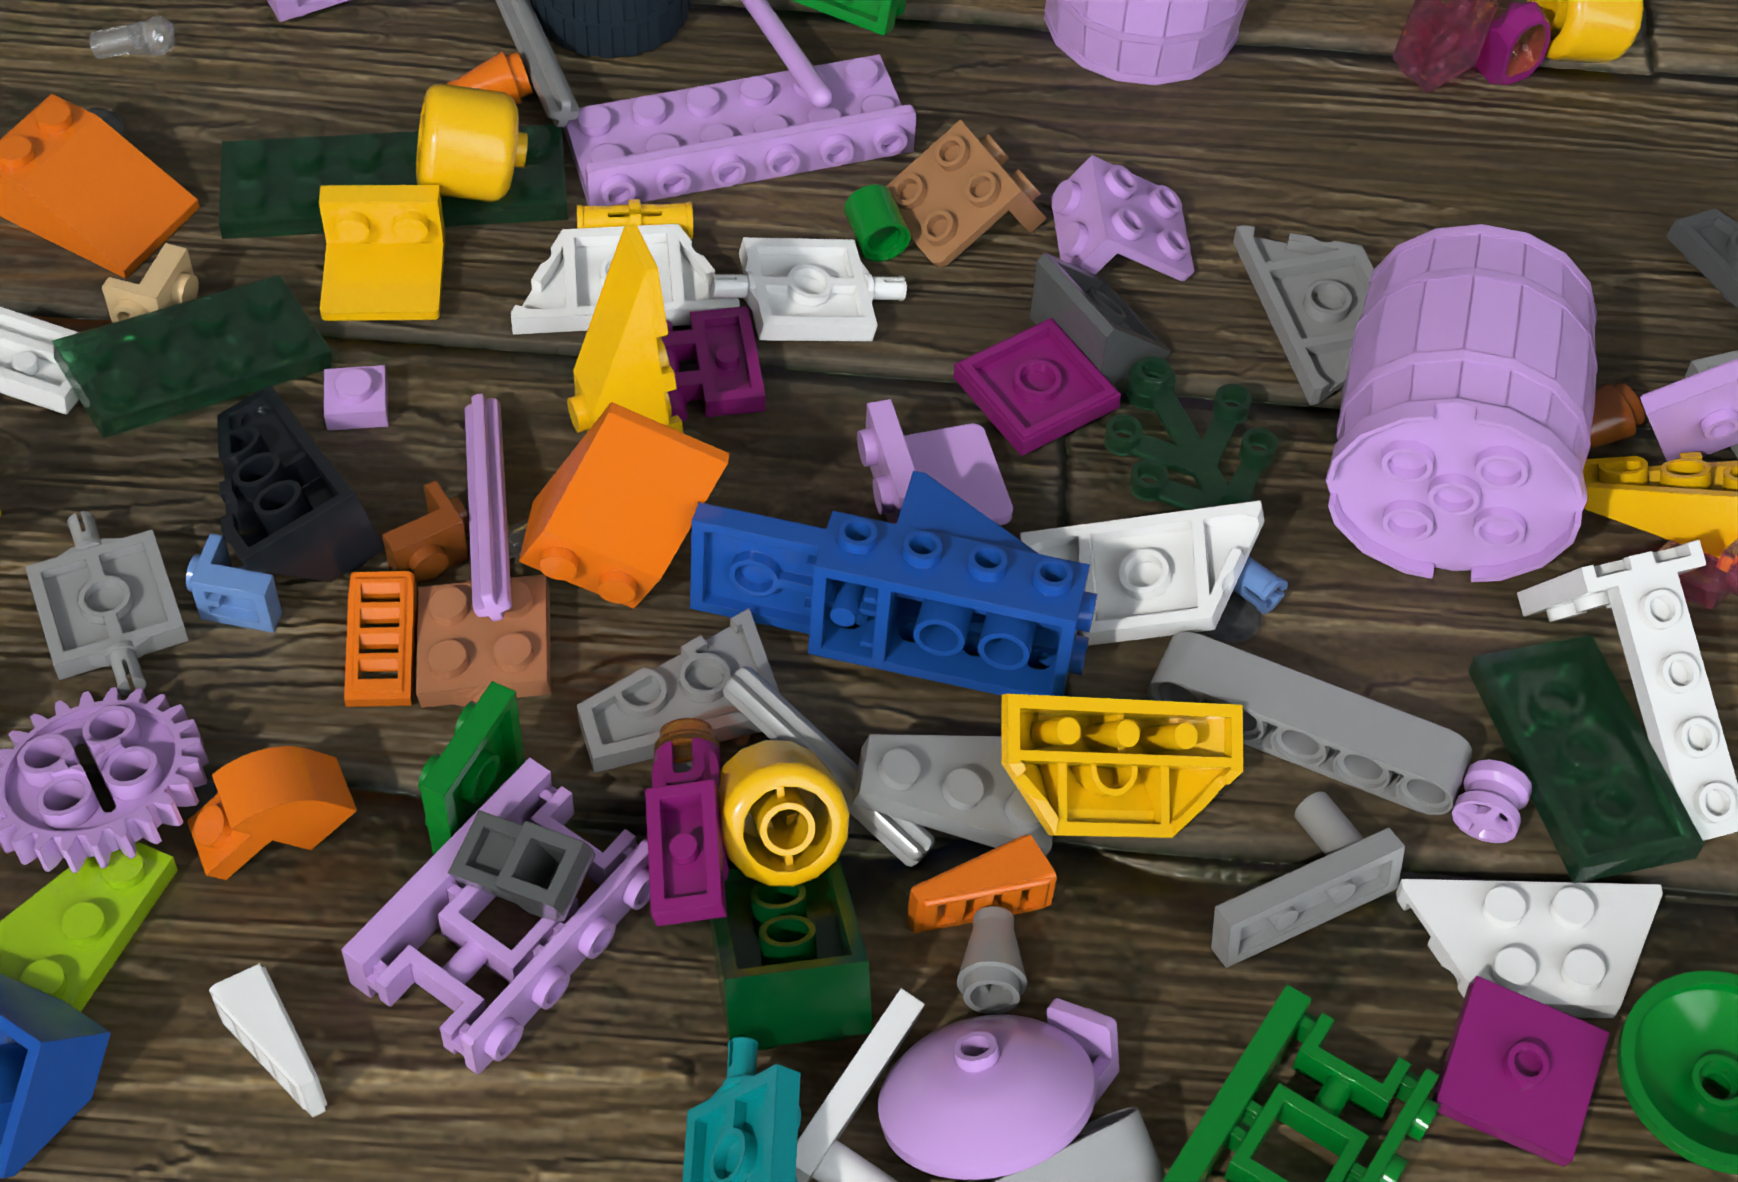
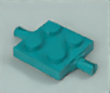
(747, 1124)

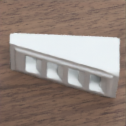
(262, 1025)

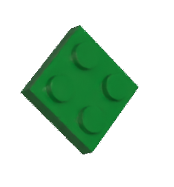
(473, 764)

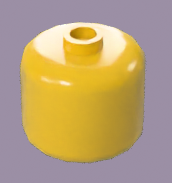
(1591, 28)
(469, 142)
(781, 813)

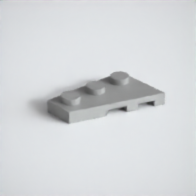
(627, 716)

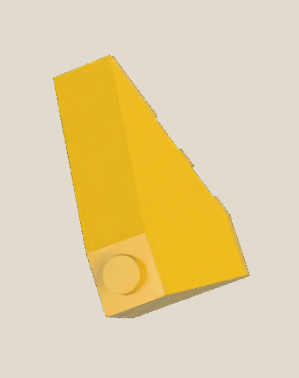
(624, 345)

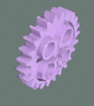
(146, 760)

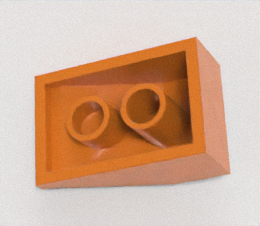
(88, 188)
(620, 506)

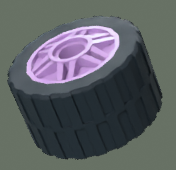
(611, 26)

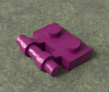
(726, 362)

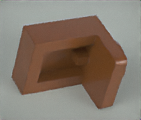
(432, 541)

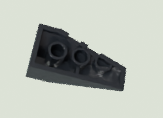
(285, 497)

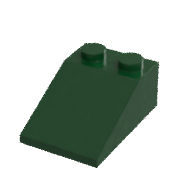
(791, 961)

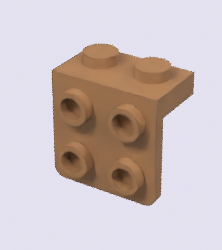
(959, 193)

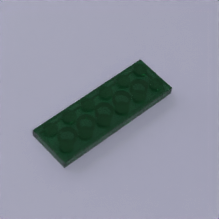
(276, 183)

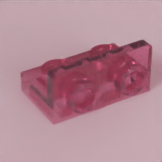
(1443, 39)

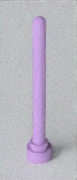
(790, 52)

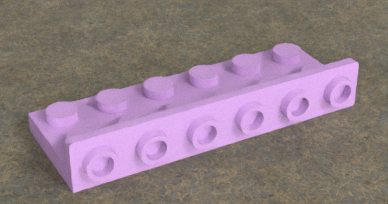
(737, 133)

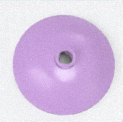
(987, 1097)

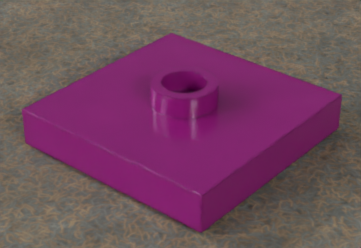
(1036, 386)
(1520, 1071)

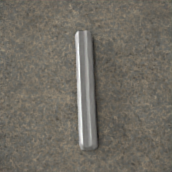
(539, 61)
(785, 723)

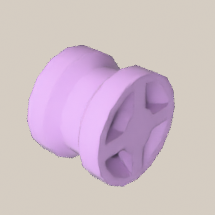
(1492, 801)

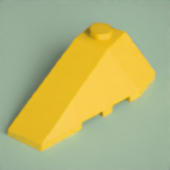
(1672, 500)

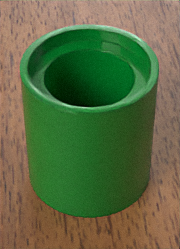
(877, 223)

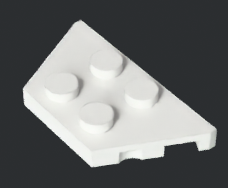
(573, 277)
(1157, 569)
(1540, 939)

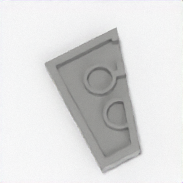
(946, 786)

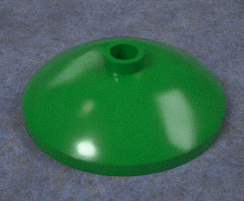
(1672, 1046)

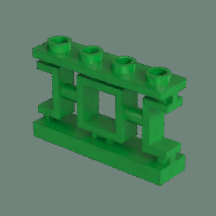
(1243, 1125)

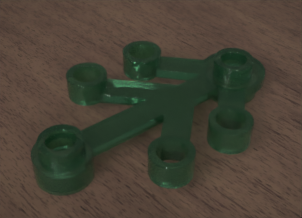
(1152, 389)

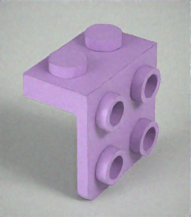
(1114, 212)
(952, 456)

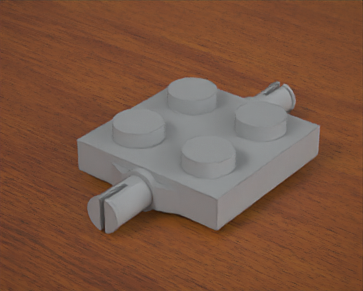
(105, 603)

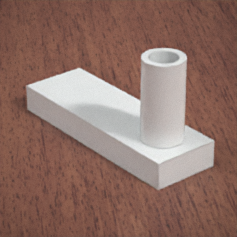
(818, 1148)

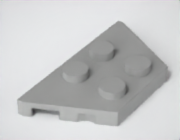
(1312, 300)

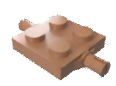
(466, 652)

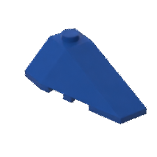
(46, 1069)

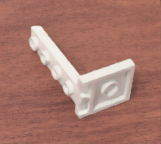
(1663, 670)

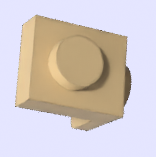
(164, 285)

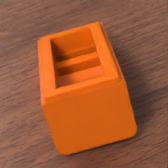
(381, 599)
(1006, 877)

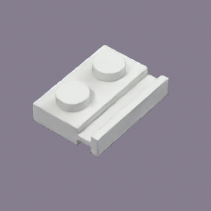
(29, 362)

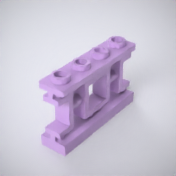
(538, 969)

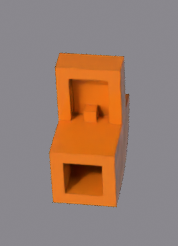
(265, 797)

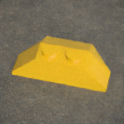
(1118, 761)

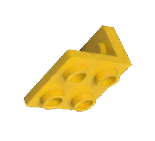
(382, 252)

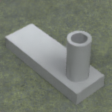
(1344, 879)

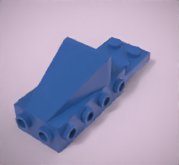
(930, 578)

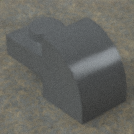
(523, 864)

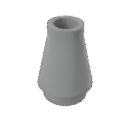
(992, 964)

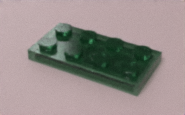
(191, 355)
(1585, 759)

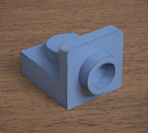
(231, 593)

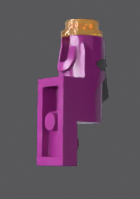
(685, 825)

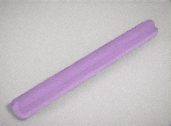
(487, 509)

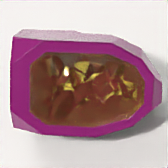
(1514, 44)

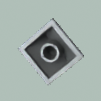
(1093, 317)

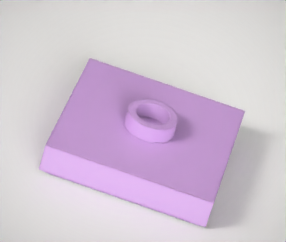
(1696, 412)

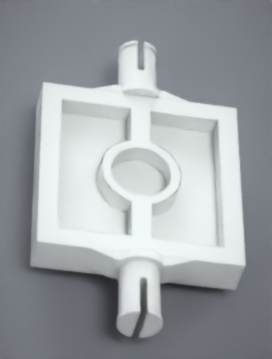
(807, 289)

